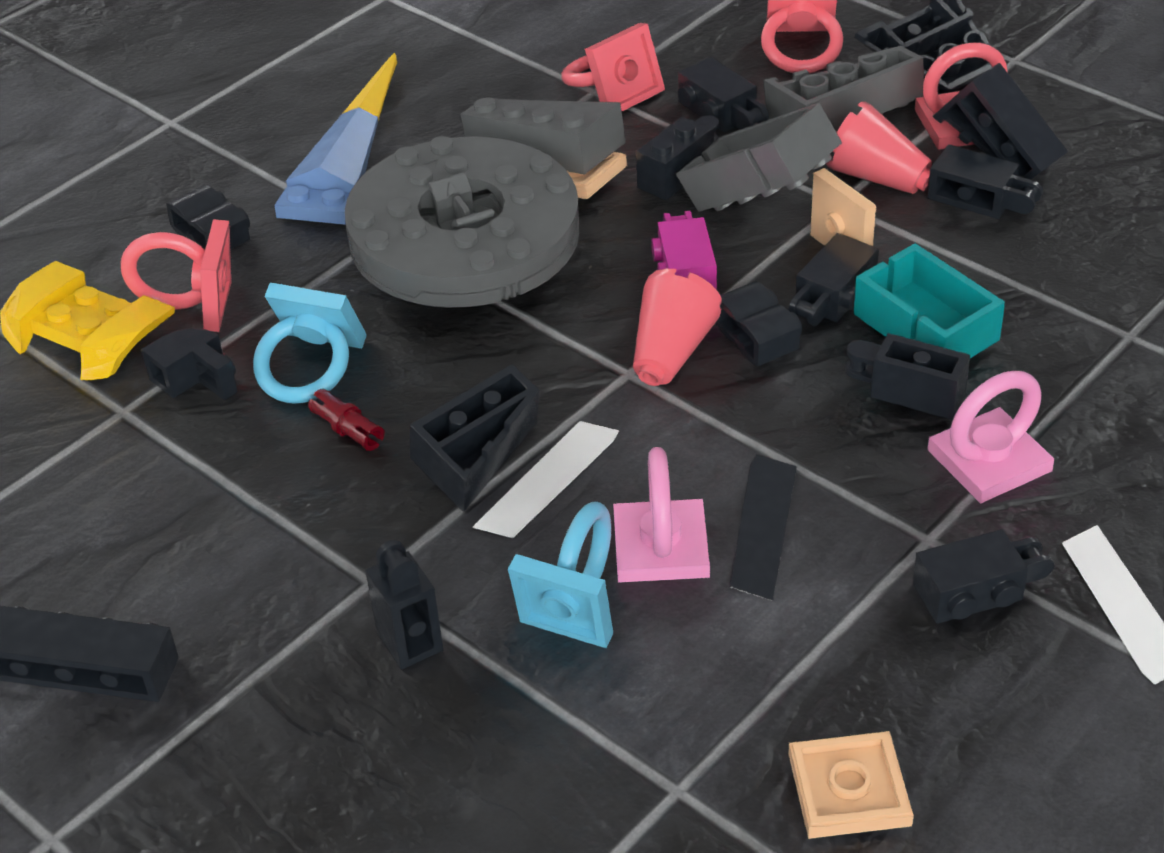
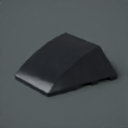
(931, 34)

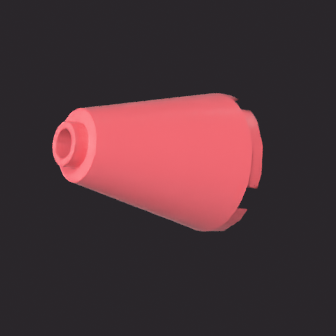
(879, 152)
(672, 323)

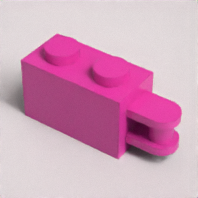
(685, 246)

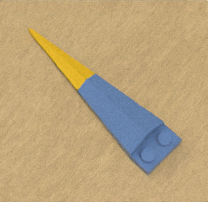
(330, 170)

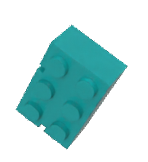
(928, 303)

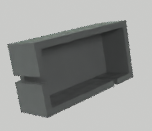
(760, 159)

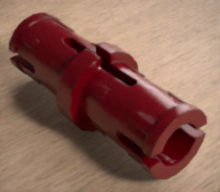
(346, 419)

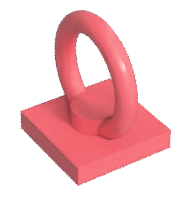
(801, 17)
(621, 68)
(932, 102)
(209, 277)

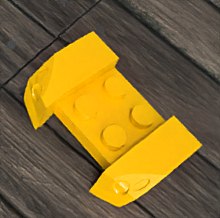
(80, 317)

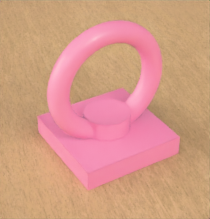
(993, 450)
(662, 535)

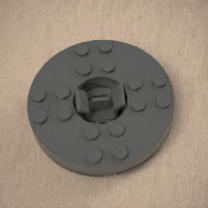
(462, 221)

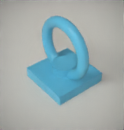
(315, 319)
(559, 595)

